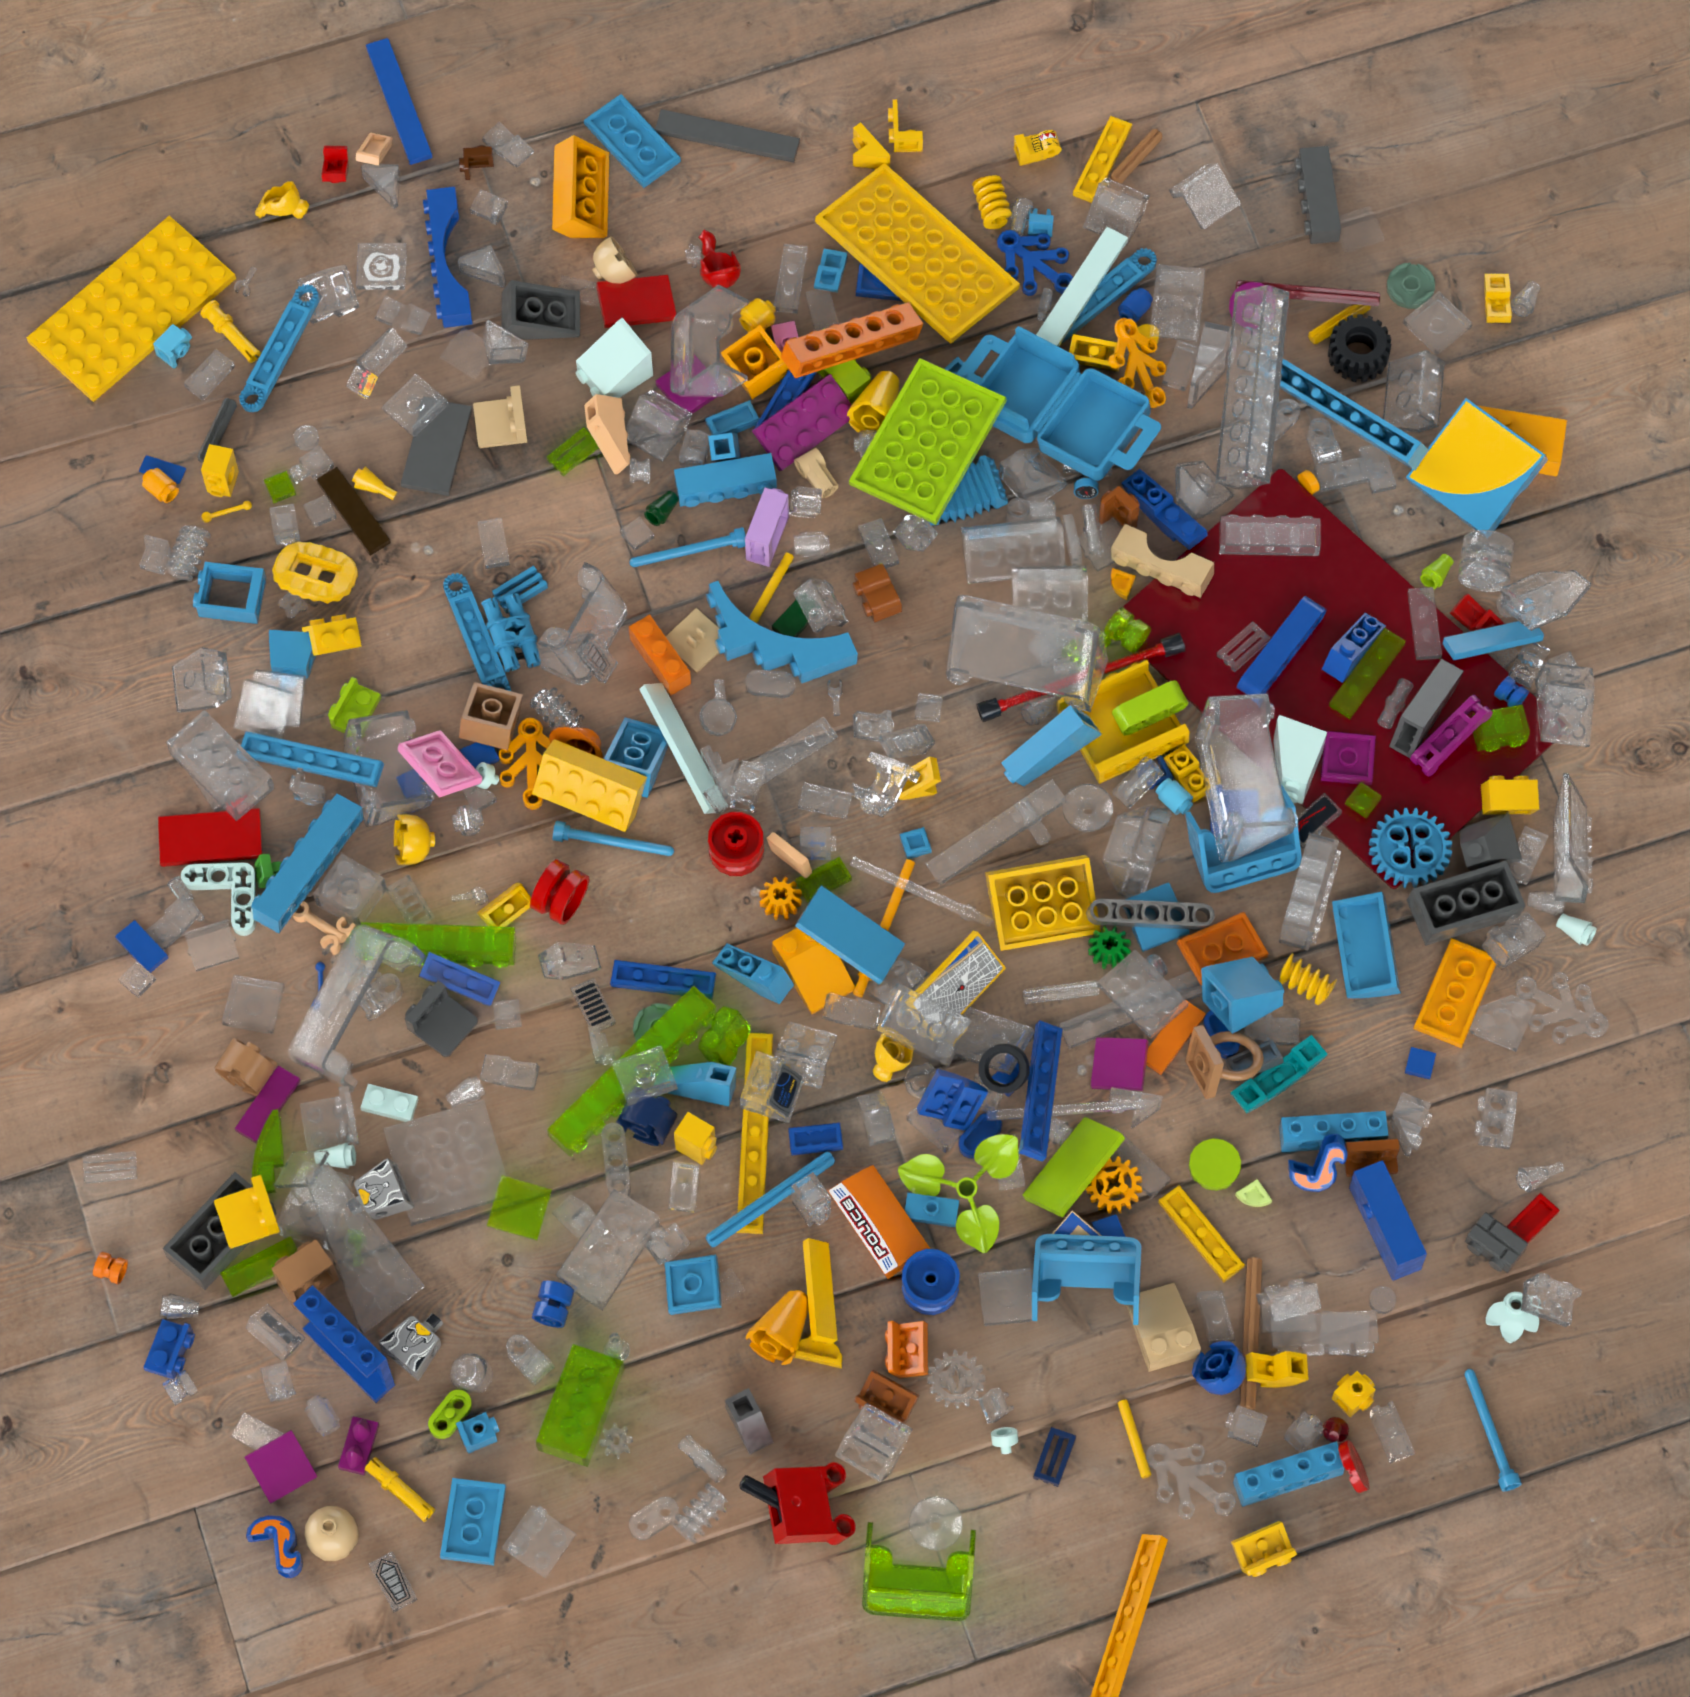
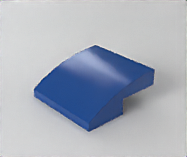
(952, 1099)

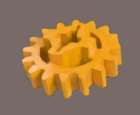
(1123, 1191)

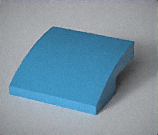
(1152, 937)

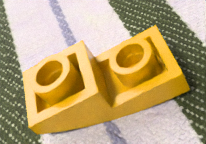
(1186, 771)

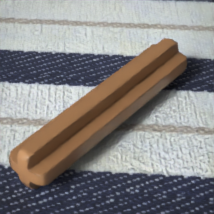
(1136, 156)

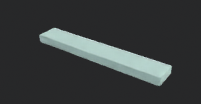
(1082, 286)
(679, 742)

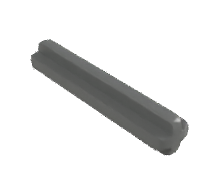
(218, 427)

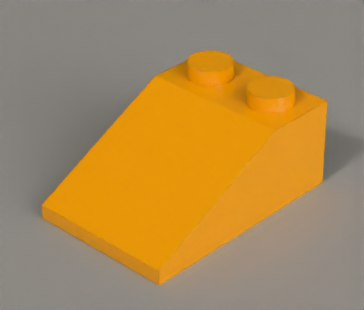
(811, 968)

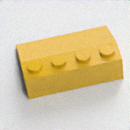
(1042, 902)

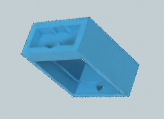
(236, 573)

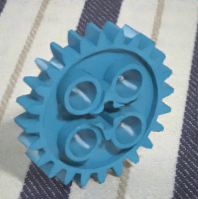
(1386, 849)

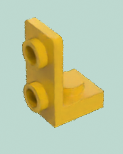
(903, 140)

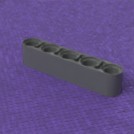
(1162, 911)

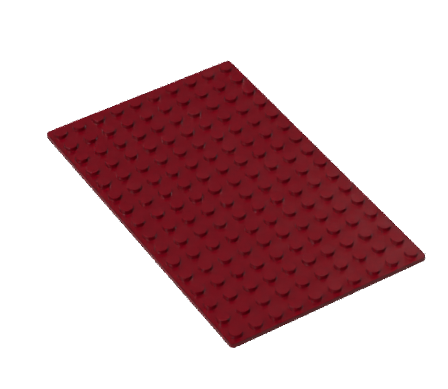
(1348, 583)

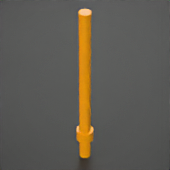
(886, 921)

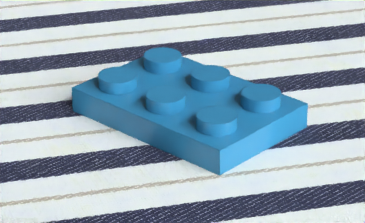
(473, 1521)

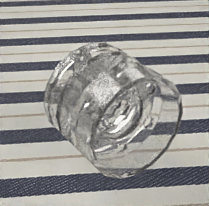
(1486, 560)

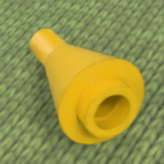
(368, 481)

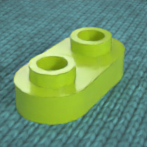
(448, 1414)

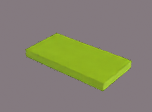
(1073, 1166)

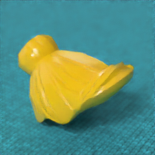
(282, 202)
(890, 1058)

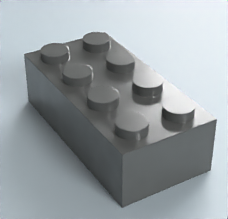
(1465, 903)
(201, 1244)

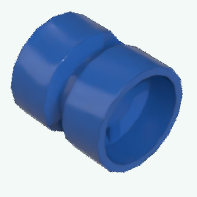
(552, 1305)

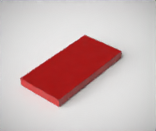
(209, 838)

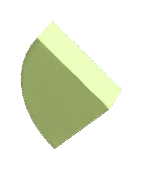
(1254, 1195)

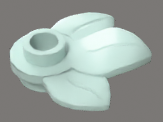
(1511, 1320)

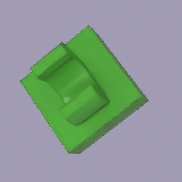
(265, 869)

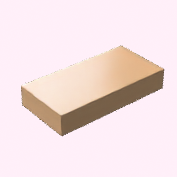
(374, 149)
(789, 854)

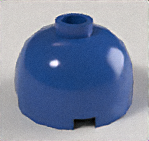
(1220, 1368)

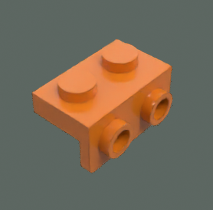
(907, 1349)

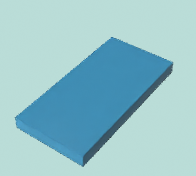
(632, 140)
(850, 935)

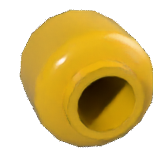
(757, 313)

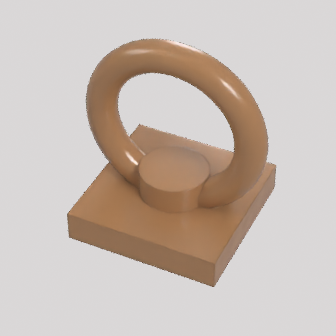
(1207, 1064)

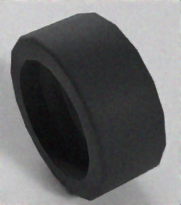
(1023, 1073)

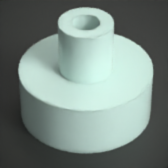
(488, 773)
(1004, 1438)

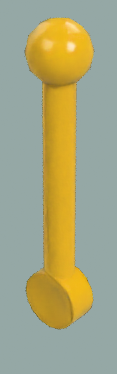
(207, 517)

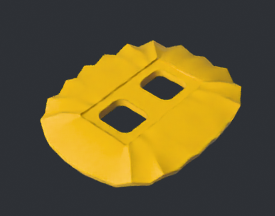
(320, 560)

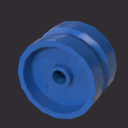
(942, 1273)

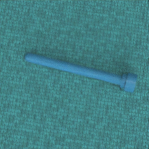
(735, 539)
(564, 832)
(1508, 1478)

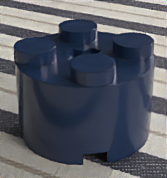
(648, 1119)

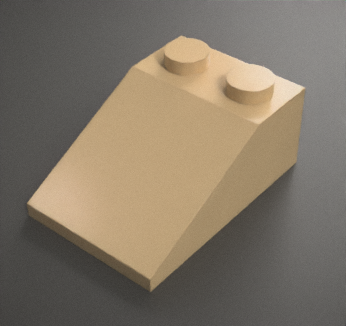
(1164, 1328)

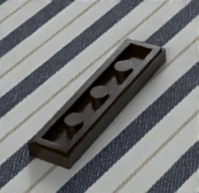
(353, 511)

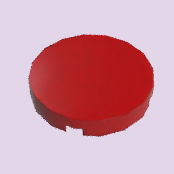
(1352, 1463)

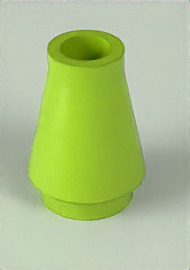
(1436, 572)

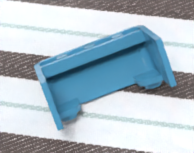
(1269, 861)
(1087, 1263)

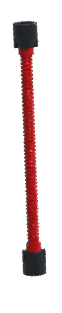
(1168, 646)

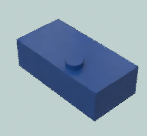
(1387, 1220)

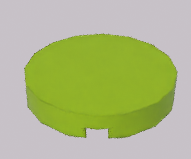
(1214, 1164)

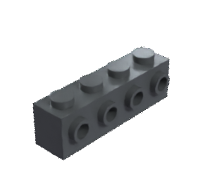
(1319, 195)

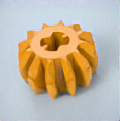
(780, 890)

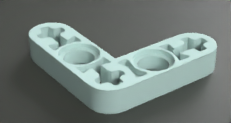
(231, 881)

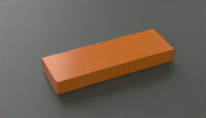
(1173, 1038)

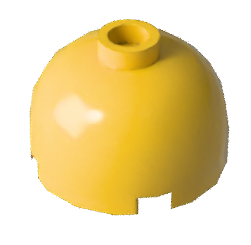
(412, 839)

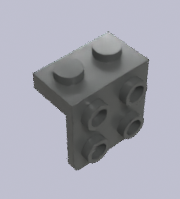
(440, 1020)

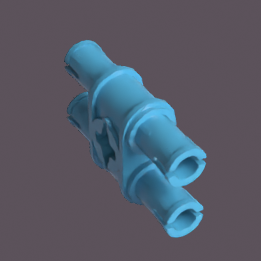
(519, 633)

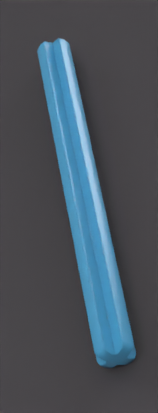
(767, 1201)

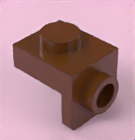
(476, 158)

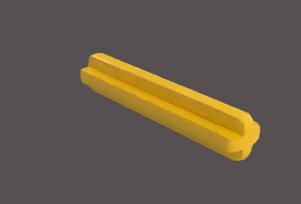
(1326, 328)

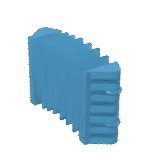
(976, 491)

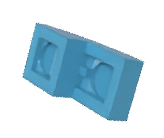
(830, 270)

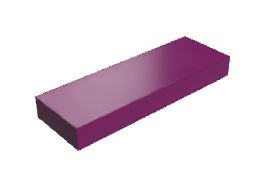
(271, 1097)

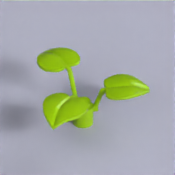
(981, 1224)

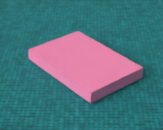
(440, 763)

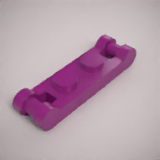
(1450, 735)

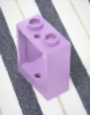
(767, 526)

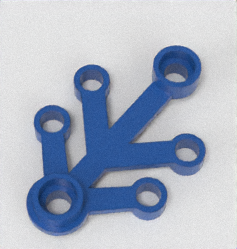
(1033, 259)

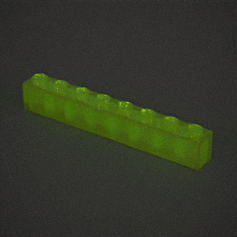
(605, 1096)

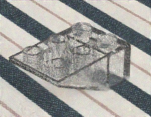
(1176, 301)
(1565, 703)

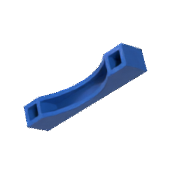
(444, 215)

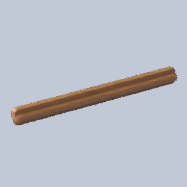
(1251, 1326)

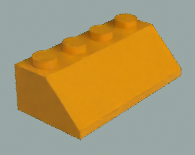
(580, 189)

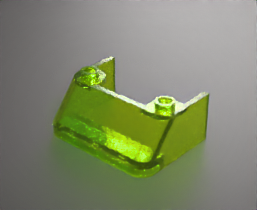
(914, 1589)

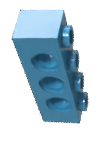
(1308, 1132)
(1288, 1474)

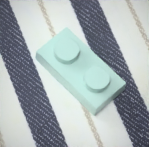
(389, 1103)

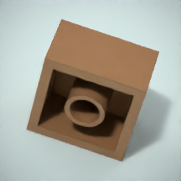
(490, 716)
(303, 1269)

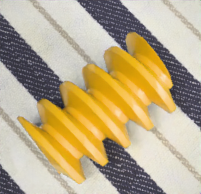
(992, 201)
(1306, 980)

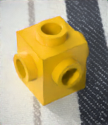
(1354, 1393)

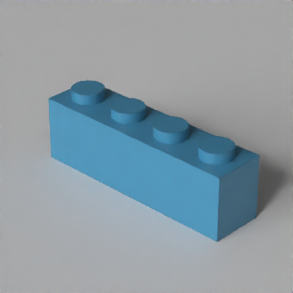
(725, 480)

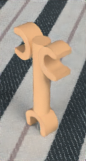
(333, 936)

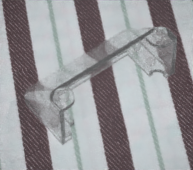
(1026, 650)
(1241, 775)
(341, 995)

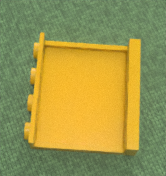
(1118, 753)

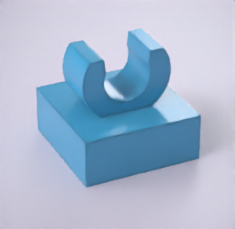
(1040, 223)

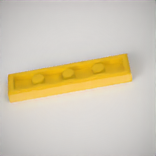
(1102, 158)
(1201, 1233)
(820, 1290)

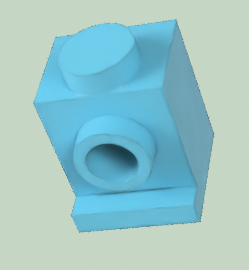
(172, 345)

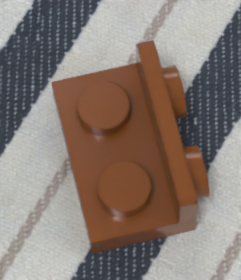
(1369, 1152)

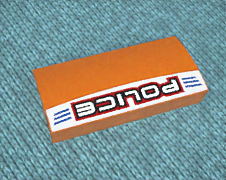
(878, 1219)

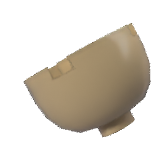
(612, 263)
(331, 1533)

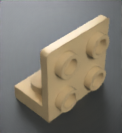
(500, 421)

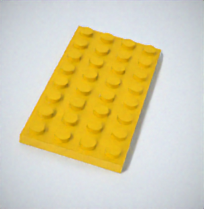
(917, 253)
(129, 307)

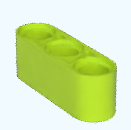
(1150, 707)

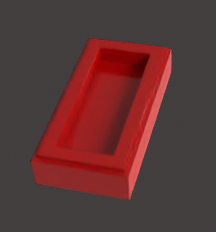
(1533, 1218)

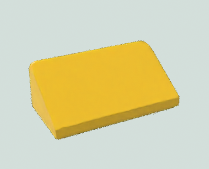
(506, 906)

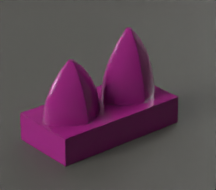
(358, 1445)

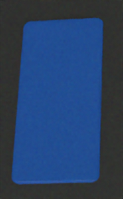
(172, 470)

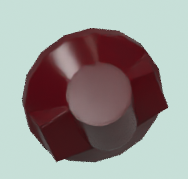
(1335, 1430)

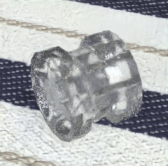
(640, 470)

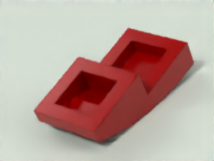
(1473, 616)

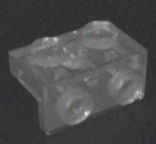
(820, 604)
(1549, 1299)
(1290, 1300)

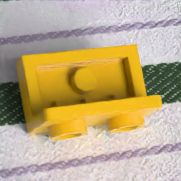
(334, 635)
(1263, 1549)

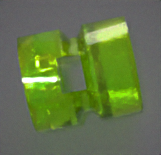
(1127, 630)

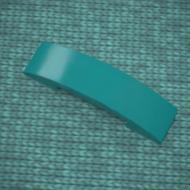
(1279, 1078)

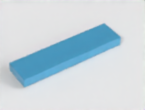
(1490, 640)

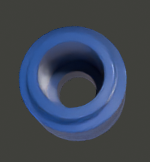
(1135, 305)

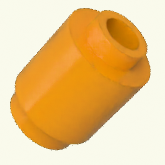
(160, 485)

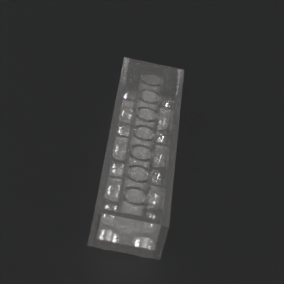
(1252, 387)

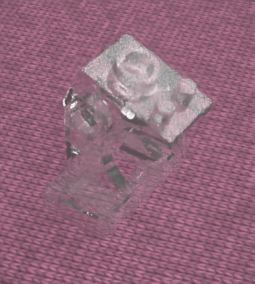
(877, 798)

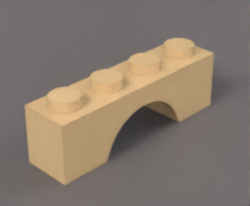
(1188, 574)

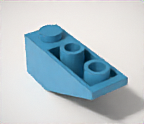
(754, 972)
(705, 1082)

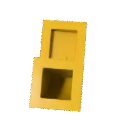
(1278, 1370)

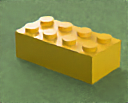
(589, 785)

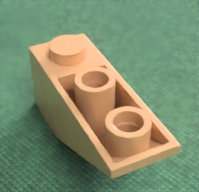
(607, 427)

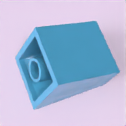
(1240, 992)

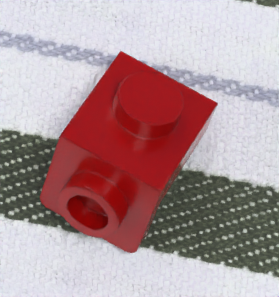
(335, 164)

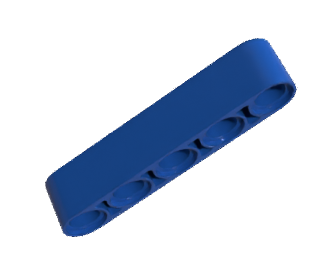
(1282, 647)

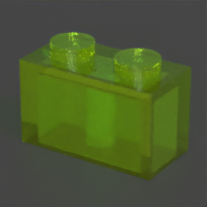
(1503, 728)

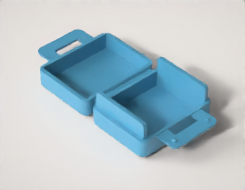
(1074, 415)

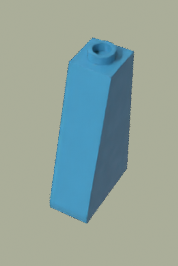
(1050, 746)

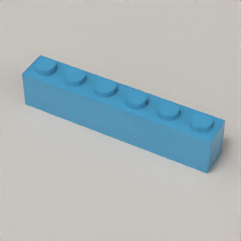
(307, 863)

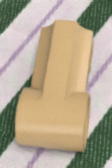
(813, 467)

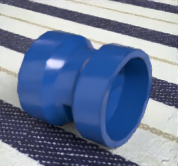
(1511, 692)

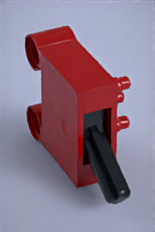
(801, 1503)

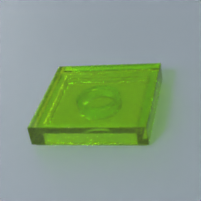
(519, 1208)

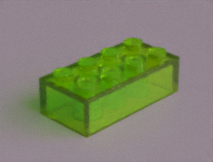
(580, 1405)

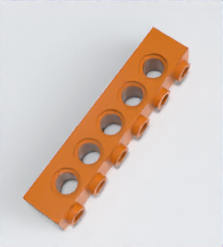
(851, 340)

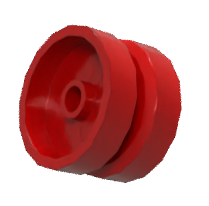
(736, 843)
(559, 892)

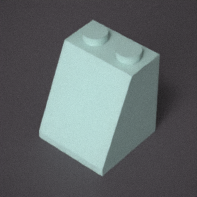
(615, 362)
(1297, 755)

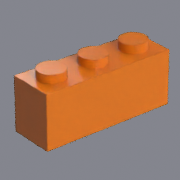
(659, 655)

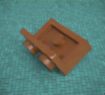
(1120, 506)
(887, 1396)

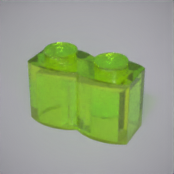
(724, 1037)

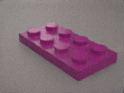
(804, 422)

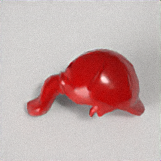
(717, 267)

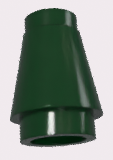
(661, 508)

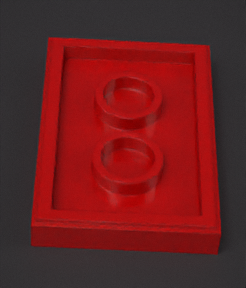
(636, 301)

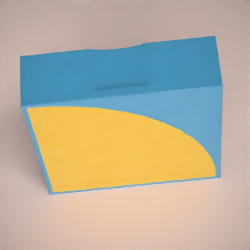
(1477, 467)

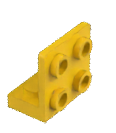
(247, 1214)

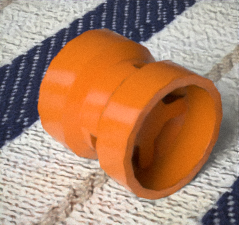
(110, 1267)

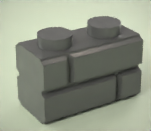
(1495, 1243)

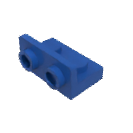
(169, 1349)

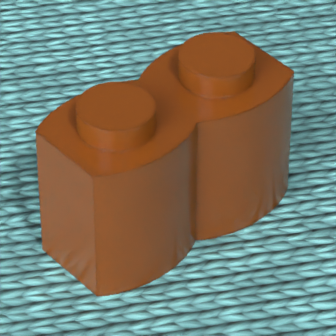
(877, 592)

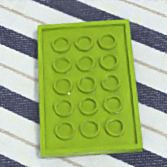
(927, 441)

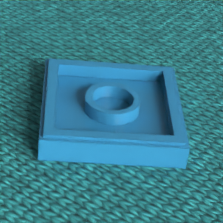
(693, 1284)

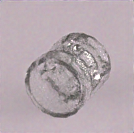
(175, 1392)

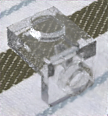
(871, 725)
(306, 792)

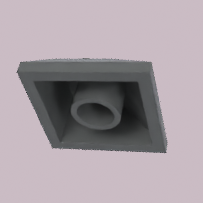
(1489, 842)

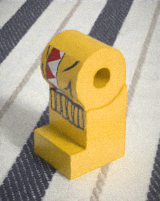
(1036, 147)

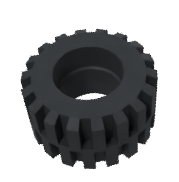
(1361, 331)

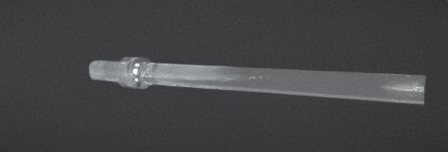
(967, 912)
(1117, 1105)

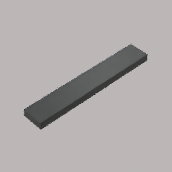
(727, 135)

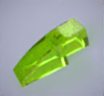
(269, 1151)

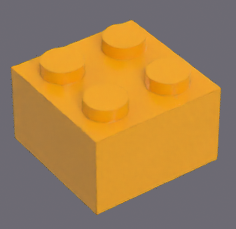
(758, 359)

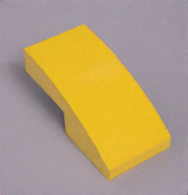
(1497, 298)

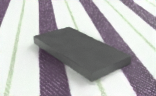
(436, 451)

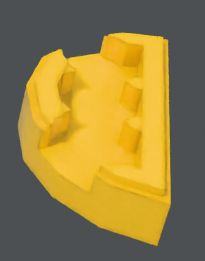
(819, 1352)

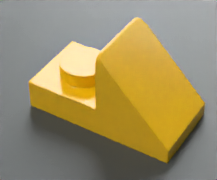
(870, 151)
(926, 783)

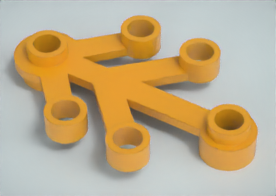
(1127, 336)
(530, 758)

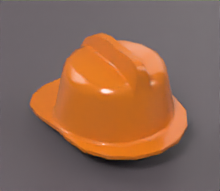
(580, 738)

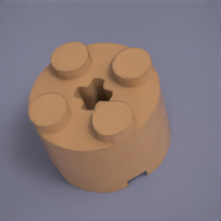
(245, 1066)

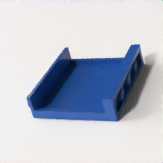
(345, 1344)

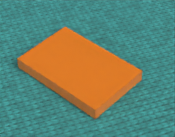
(1222, 943)

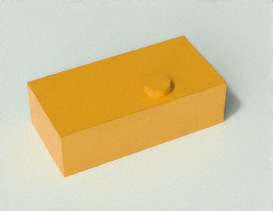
(1542, 432)

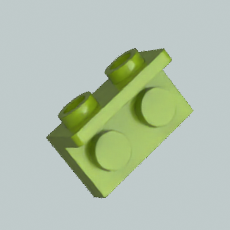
(354, 702)

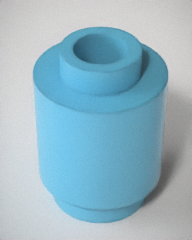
(1174, 796)

